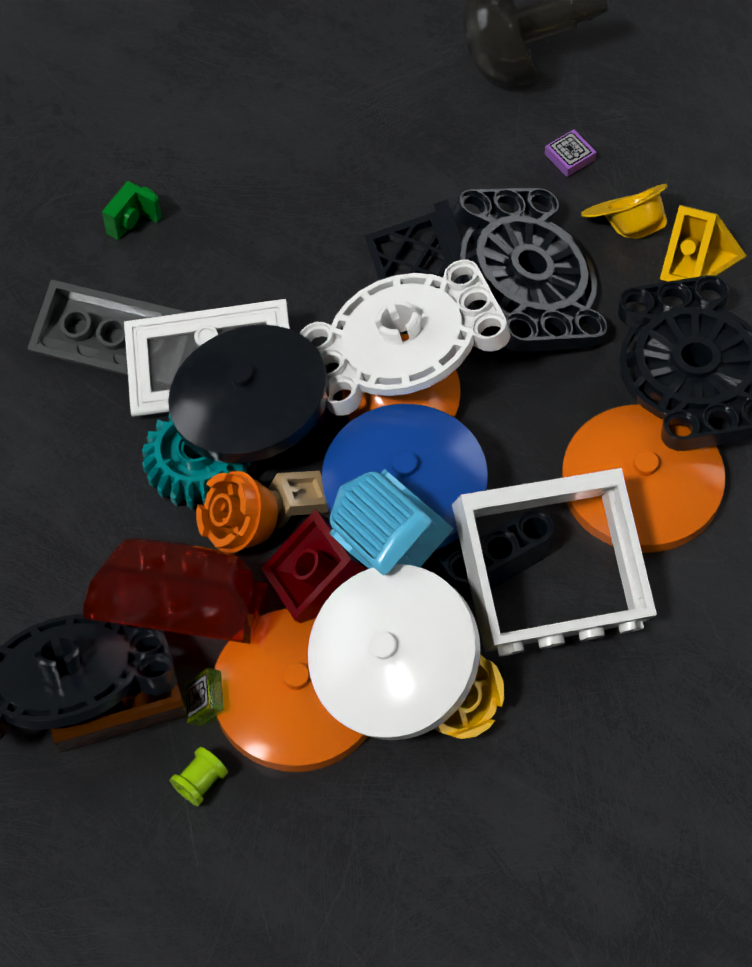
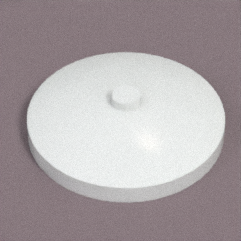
(393, 652)

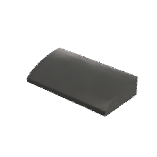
(88, 326)

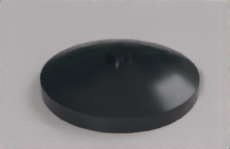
(249, 393)

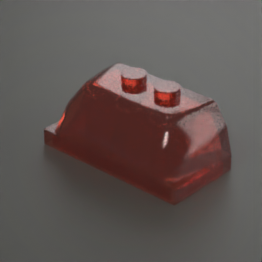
(177, 590)

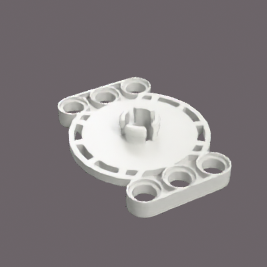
(438, 329)

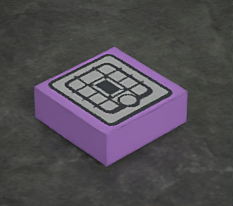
(570, 153)

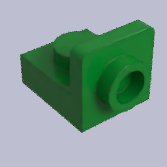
(126, 207)

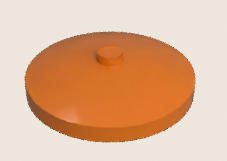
(668, 490)
(272, 704)

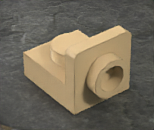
(297, 494)

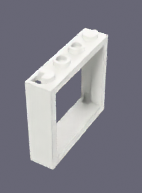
(625, 540)

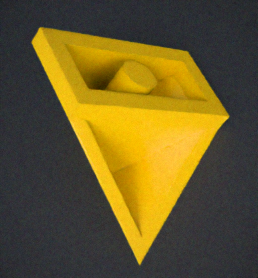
(699, 246)

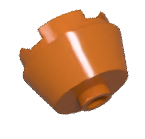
(237, 512)

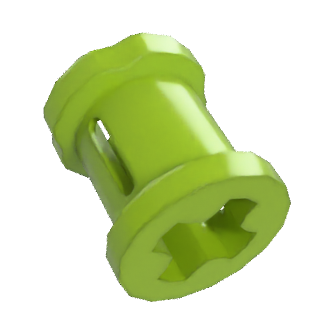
(198, 776)

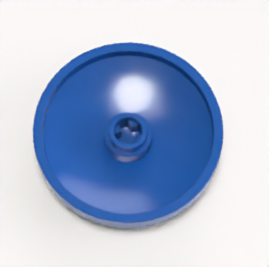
(418, 447)

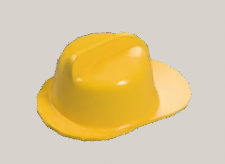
(634, 214)

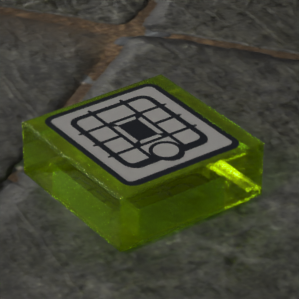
(204, 697)

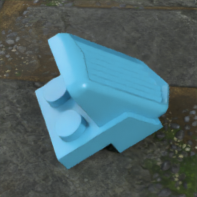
(385, 523)

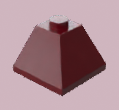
(310, 568)

